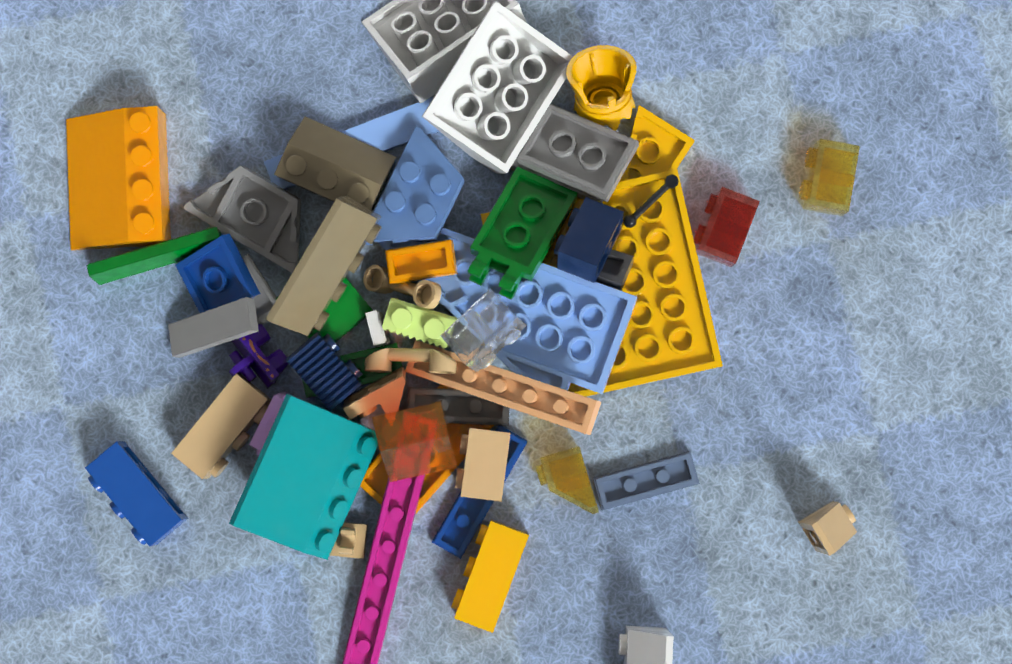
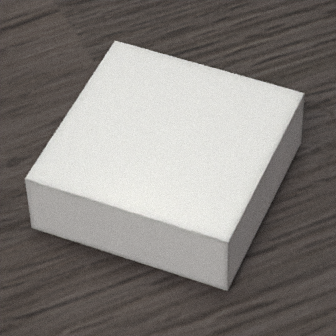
(378, 335)

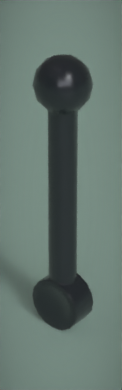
(670, 183)

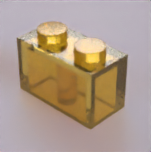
(829, 177)

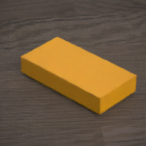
(421, 262)

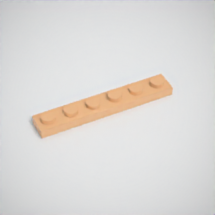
(515, 392)

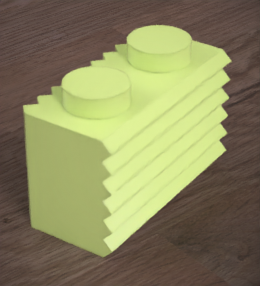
(417, 322)

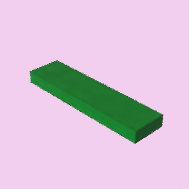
(150, 256)

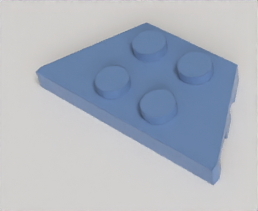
(418, 193)

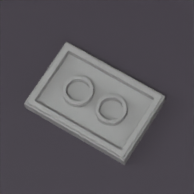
(578, 152)

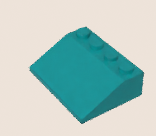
(305, 478)

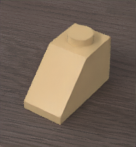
(829, 527)

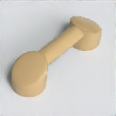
(425, 293)
(382, 359)

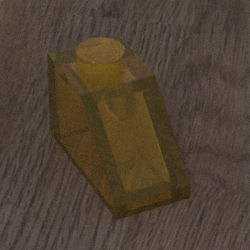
(568, 478)

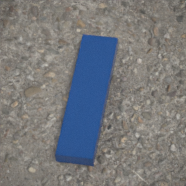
(469, 513)

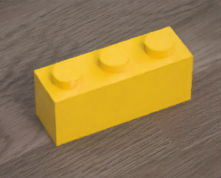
(489, 575)

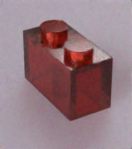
(726, 226)

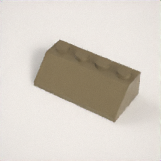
(324, 267)

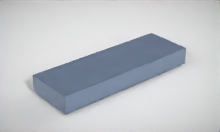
(646, 480)

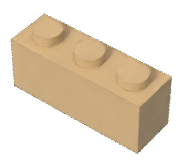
(222, 428)

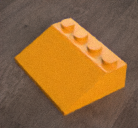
(118, 179)

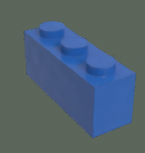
(135, 494)

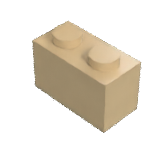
(484, 464)

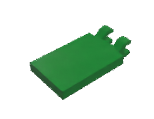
(520, 230)

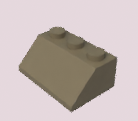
(334, 164)

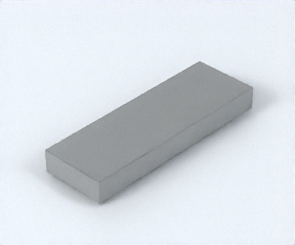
(213, 327)

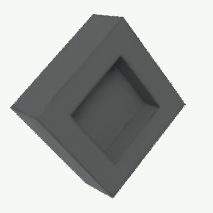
(615, 270)

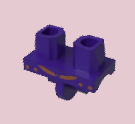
(265, 367)

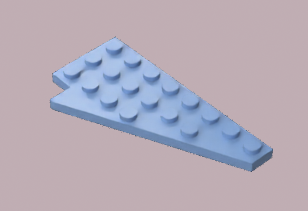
(569, 320)

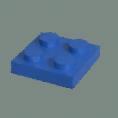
(217, 275)

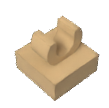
(351, 541)

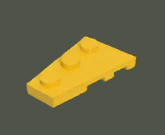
(659, 147)

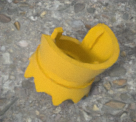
(603, 84)

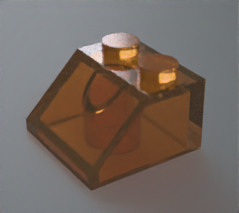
(415, 440)

